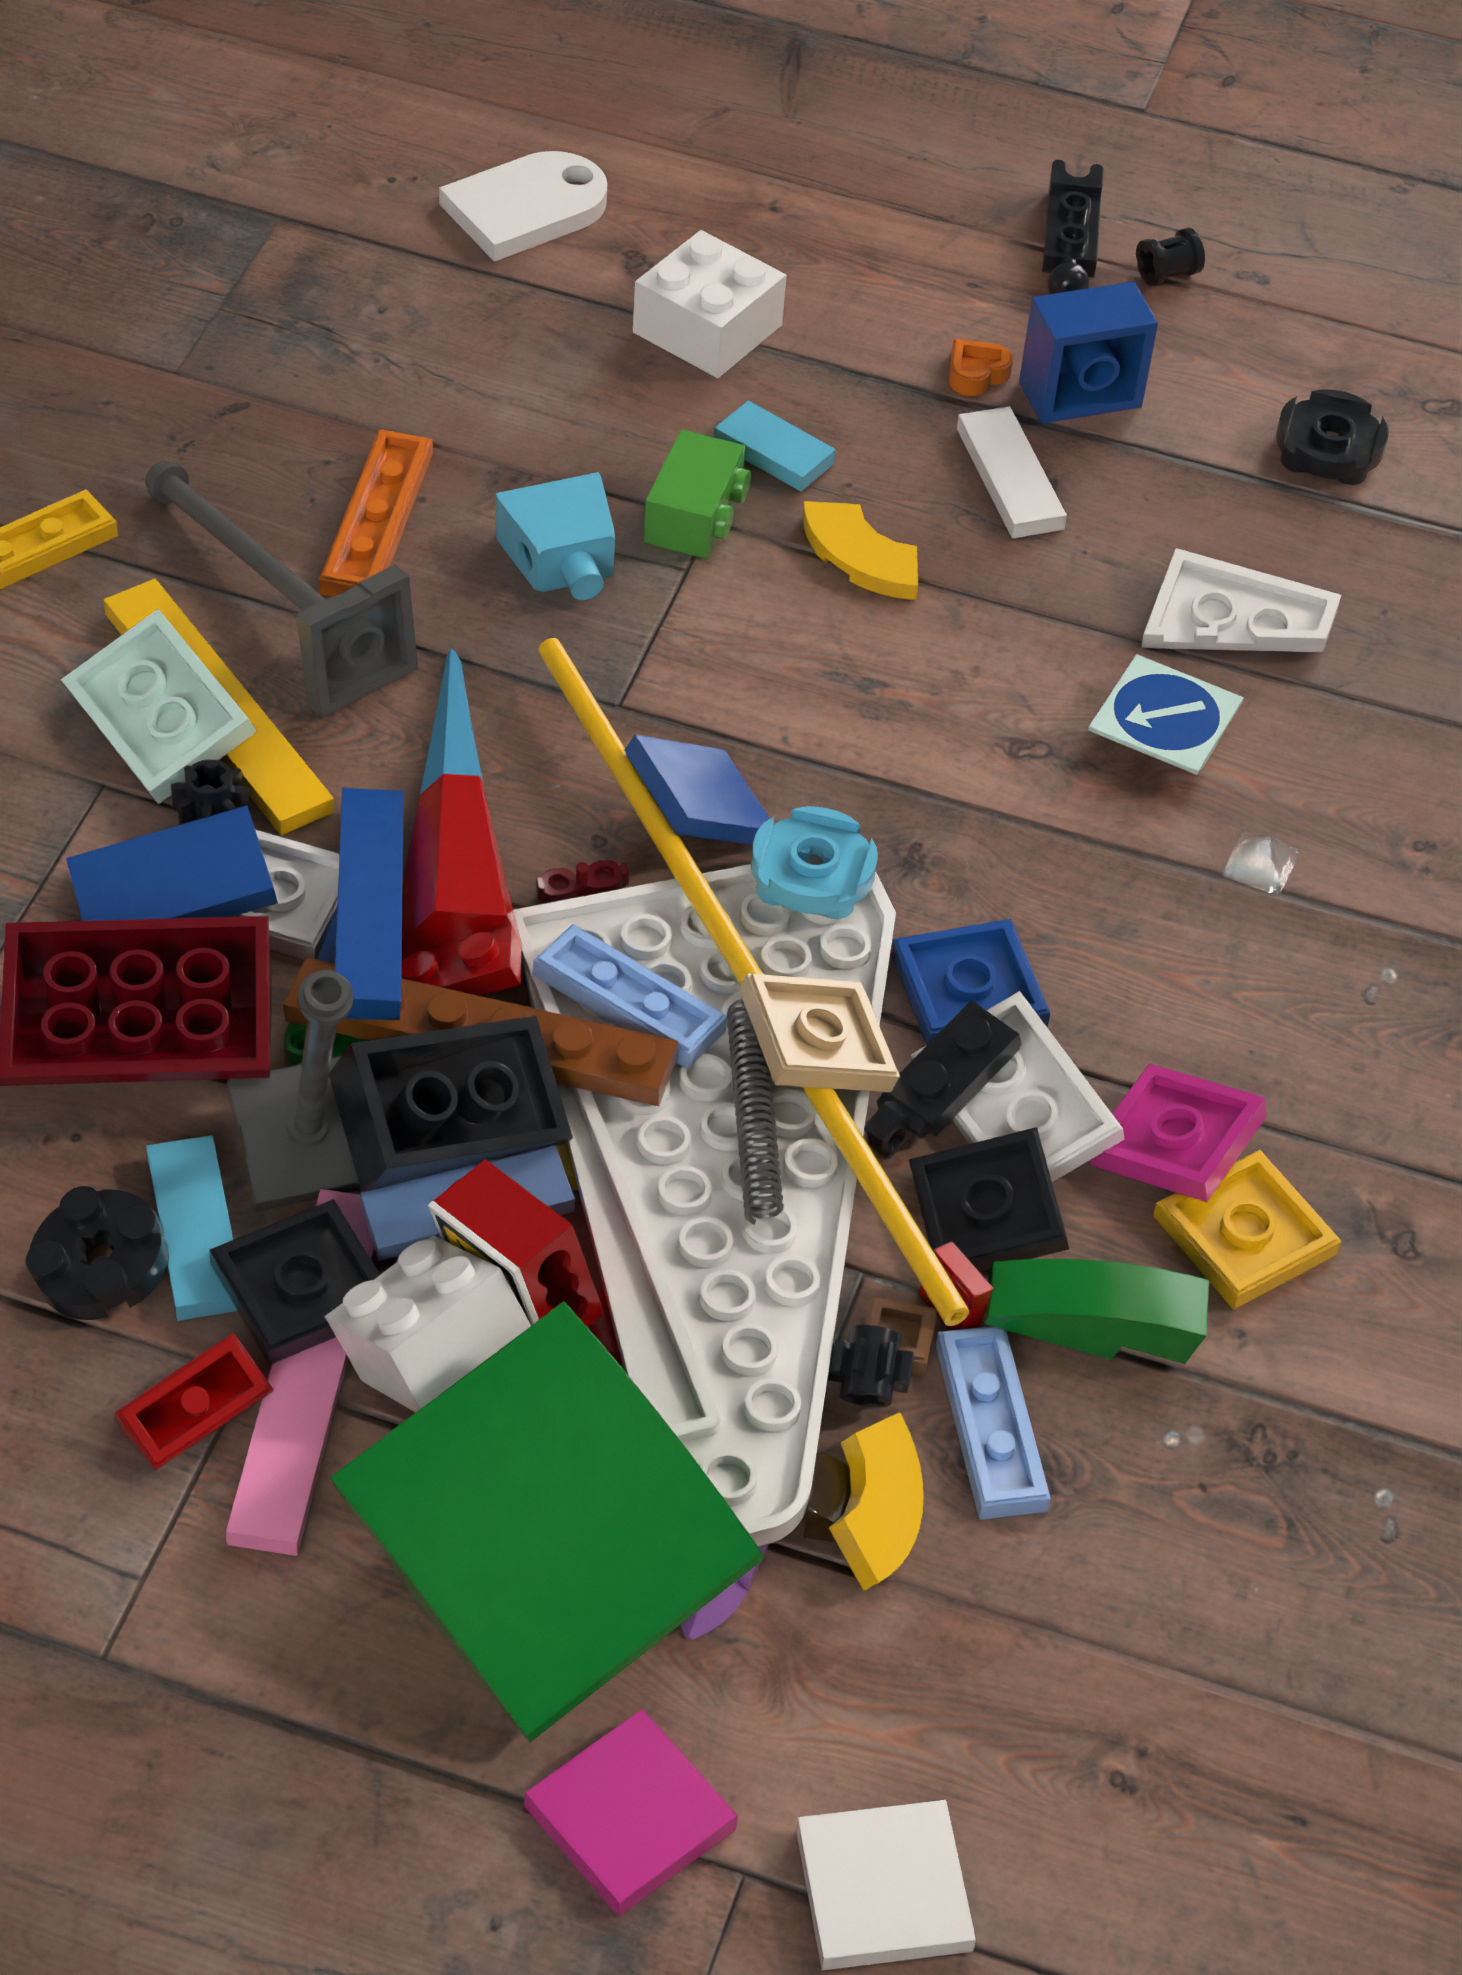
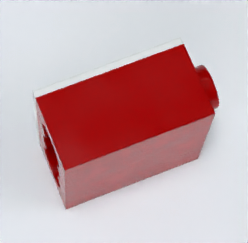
(523, 1237)

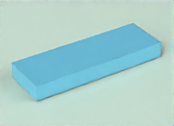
(193, 1220)

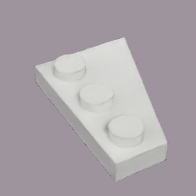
(1236, 608)

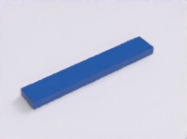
(371, 901)

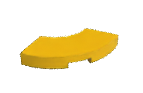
(849, 542)
(883, 1501)

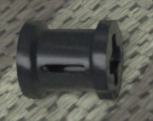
(1170, 256)

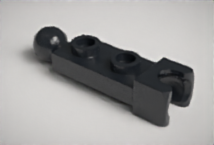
(1072, 228)

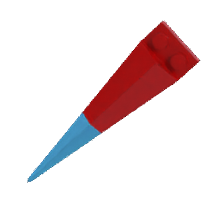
(454, 887)

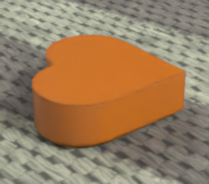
(978, 365)

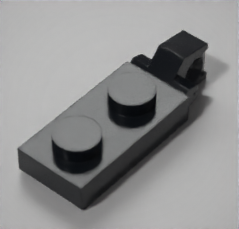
(942, 1079)

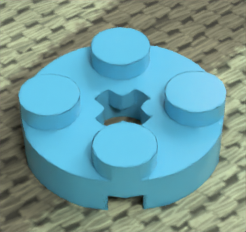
(806, 888)

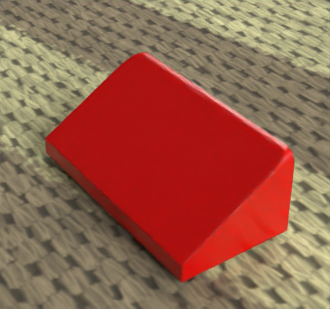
(193, 1402)

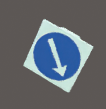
(1166, 714)

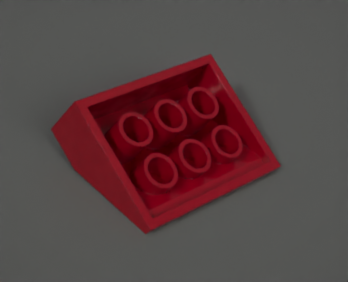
(136, 1001)

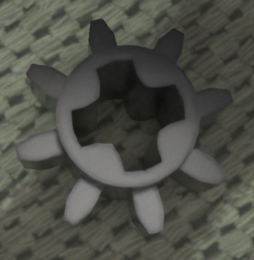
(208, 790)
(870, 1366)

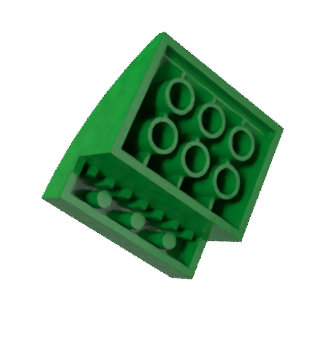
(547, 1520)

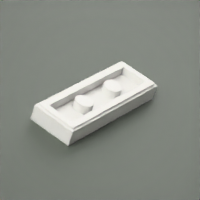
(1011, 472)

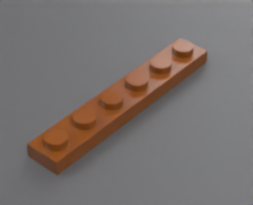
(579, 1050)

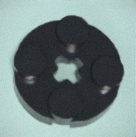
(1309, 449)
(79, 1225)

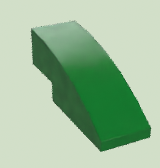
(1100, 1306)

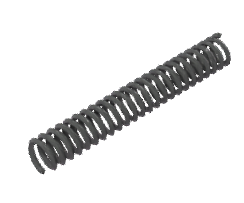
(773, 1164)

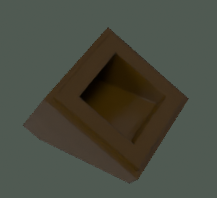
(828, 1497)

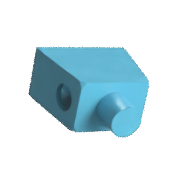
(559, 534)

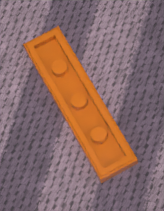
(377, 511)

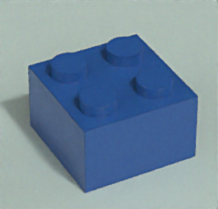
(1087, 352)

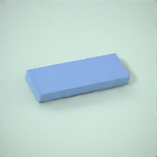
(628, 993)
(992, 1422)

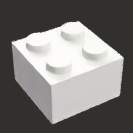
(709, 303)
(426, 1321)

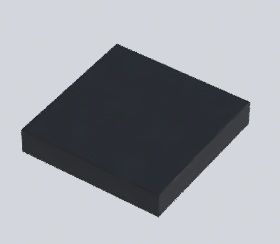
(991, 1199)
(293, 1277)

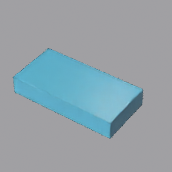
(776, 445)

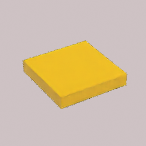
(1249, 1231)

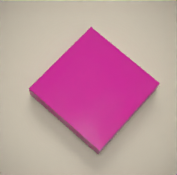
(1181, 1132)
(630, 1812)

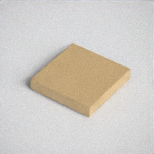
(818, 1033)

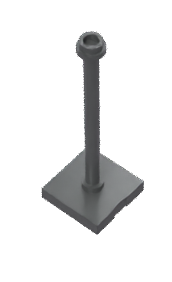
(346, 641)
(292, 1118)

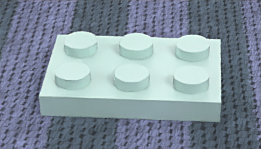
(158, 704)

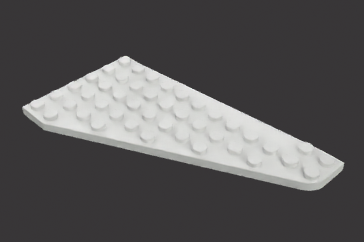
(708, 1311)

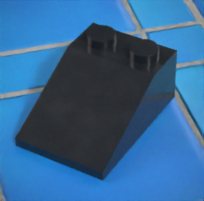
(447, 1100)

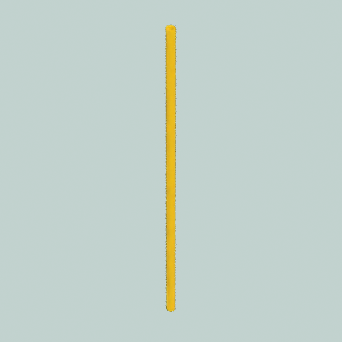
(740, 961)

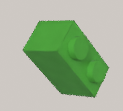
(696, 494)

